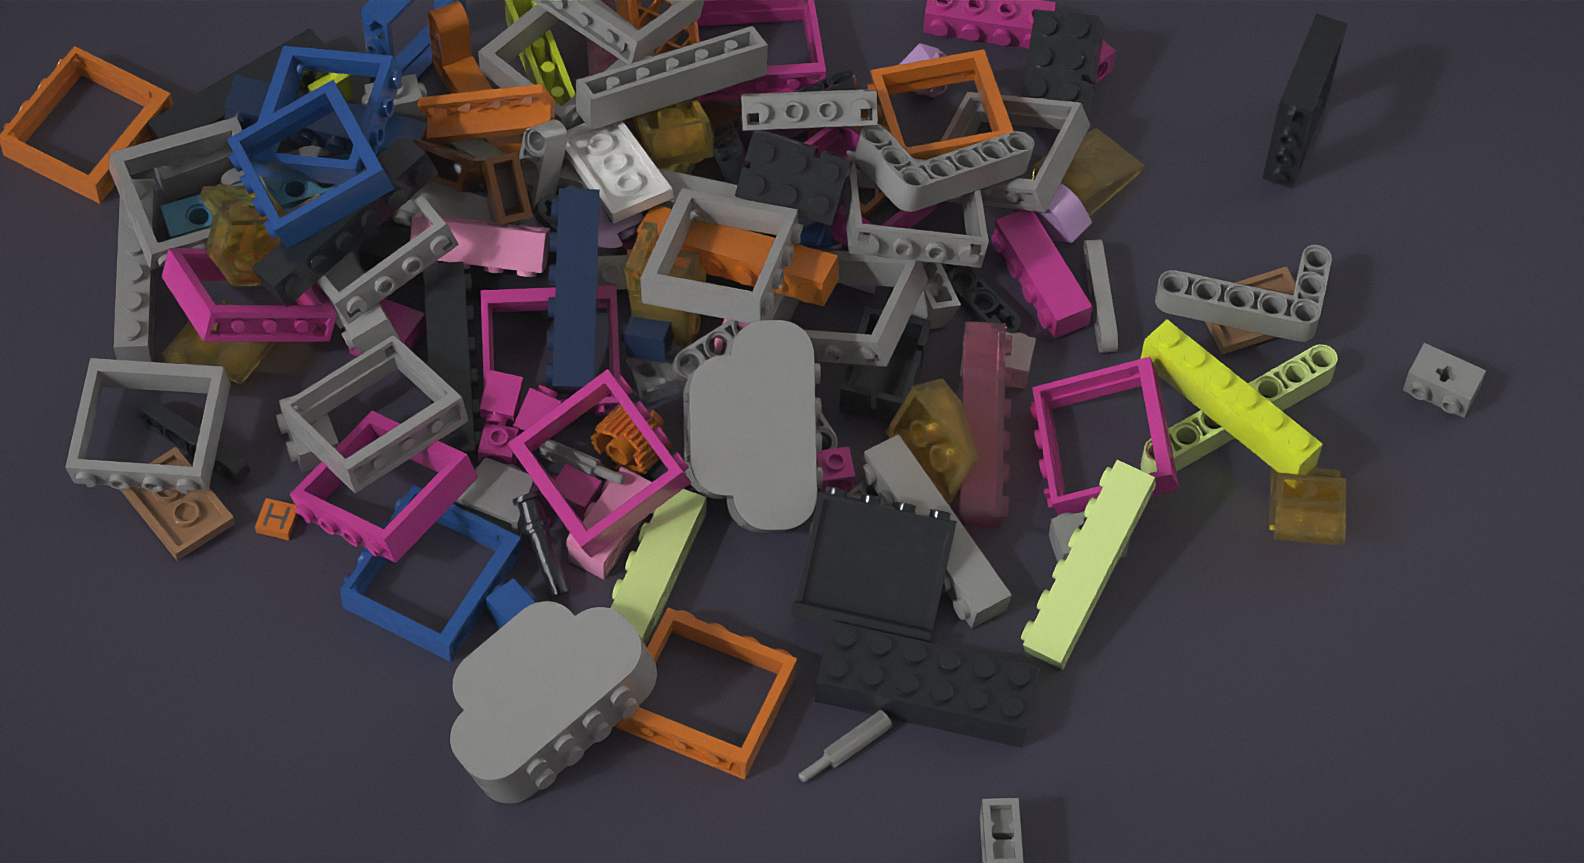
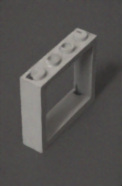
(615, 34)
(519, 36)
(809, 109)
(1031, 112)
(157, 154)
(913, 243)
(395, 269)
(908, 282)
(713, 299)
(149, 376)
(396, 445)

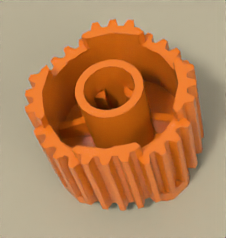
(625, 442)

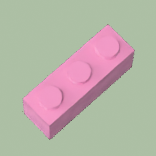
(612, 497)

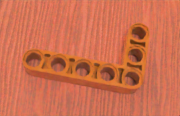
(455, 64)

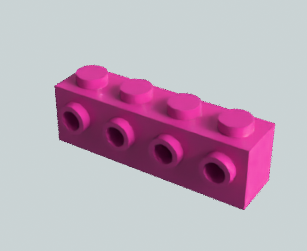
(984, 20)
(1042, 273)

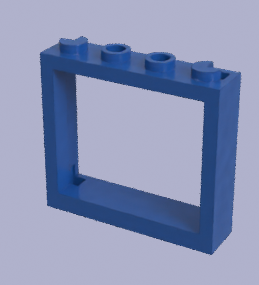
(377, 21)
(283, 91)
(332, 204)
(447, 644)

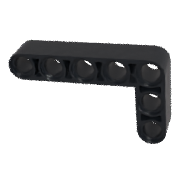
(732, 142)

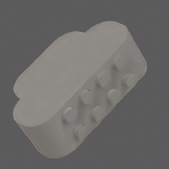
(755, 427)
(545, 695)

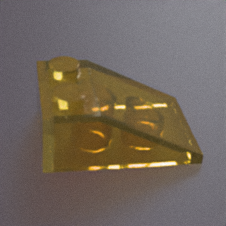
(675, 134)
(1097, 170)
(937, 435)

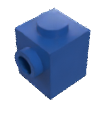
(507, 601)

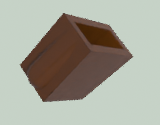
(455, 168)
(505, 188)

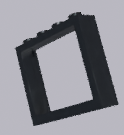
(1304, 100)

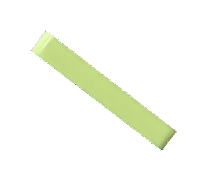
(1274, 383)

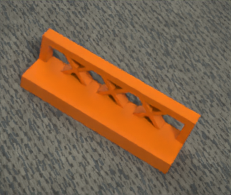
(484, 115)

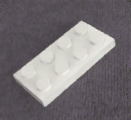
(619, 167)

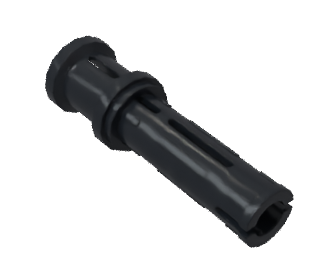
(537, 527)

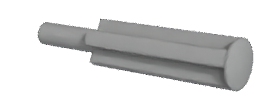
(590, 465)
(849, 744)

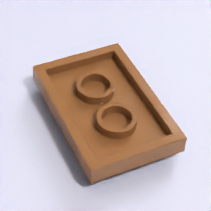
(1232, 339)
(177, 518)

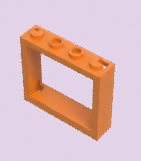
(936, 73)
(50, 93)
(698, 744)

